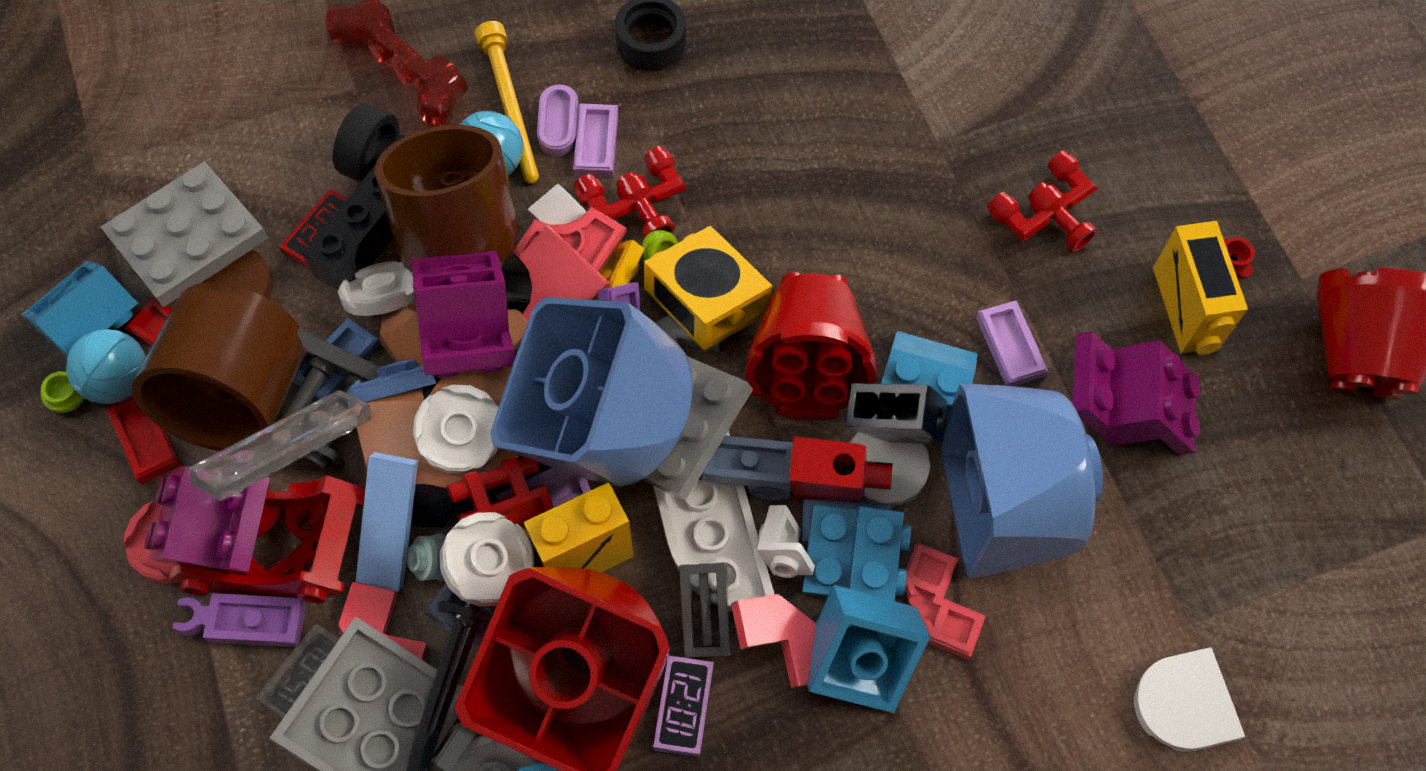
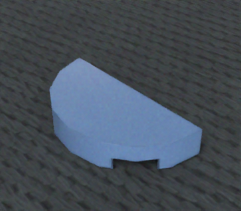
(392, 380)

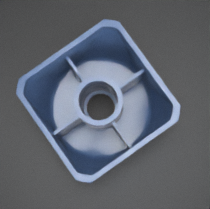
(594, 391)
(1018, 476)

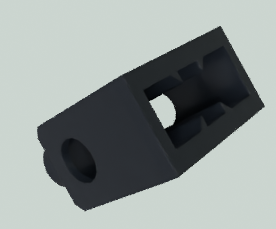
(911, 412)

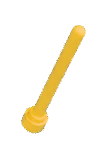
(492, 41)

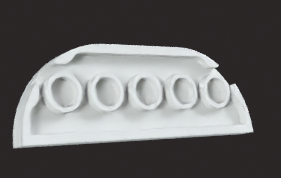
(715, 528)

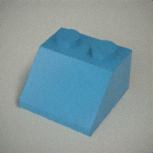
(81, 304)
(929, 363)
(865, 649)

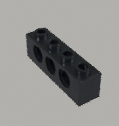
(351, 236)

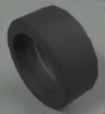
(650, 55)
(362, 139)

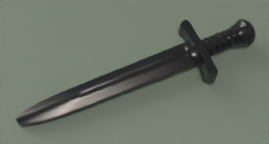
(446, 680)

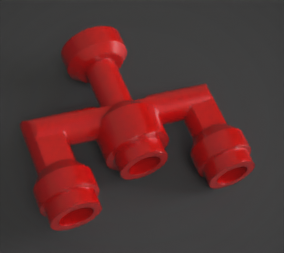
(636, 192)
(1050, 204)

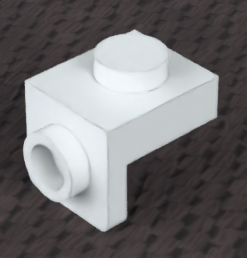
(781, 546)

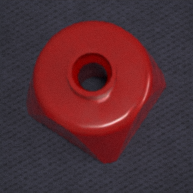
(538, 703)

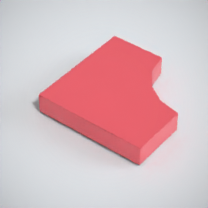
(592, 236)
(559, 270)

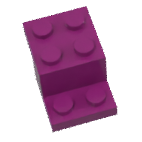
(462, 313)
(1136, 393)
(201, 528)

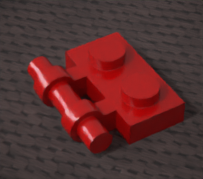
(519, 506)

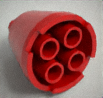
(1374, 330)
(810, 348)

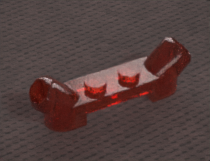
(435, 80)

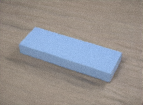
(386, 521)

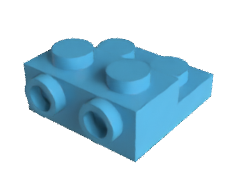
(857, 551)

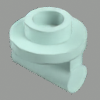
(424, 557)

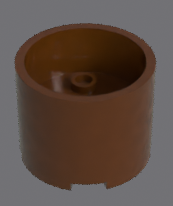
(447, 194)
(219, 367)

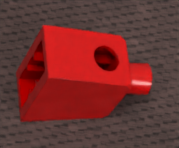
(817, 465)

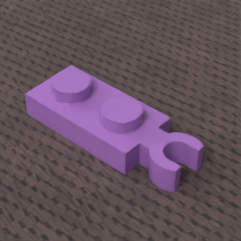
(245, 619)

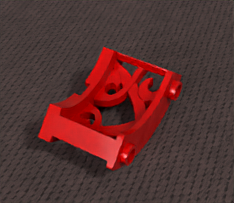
(331, 510)

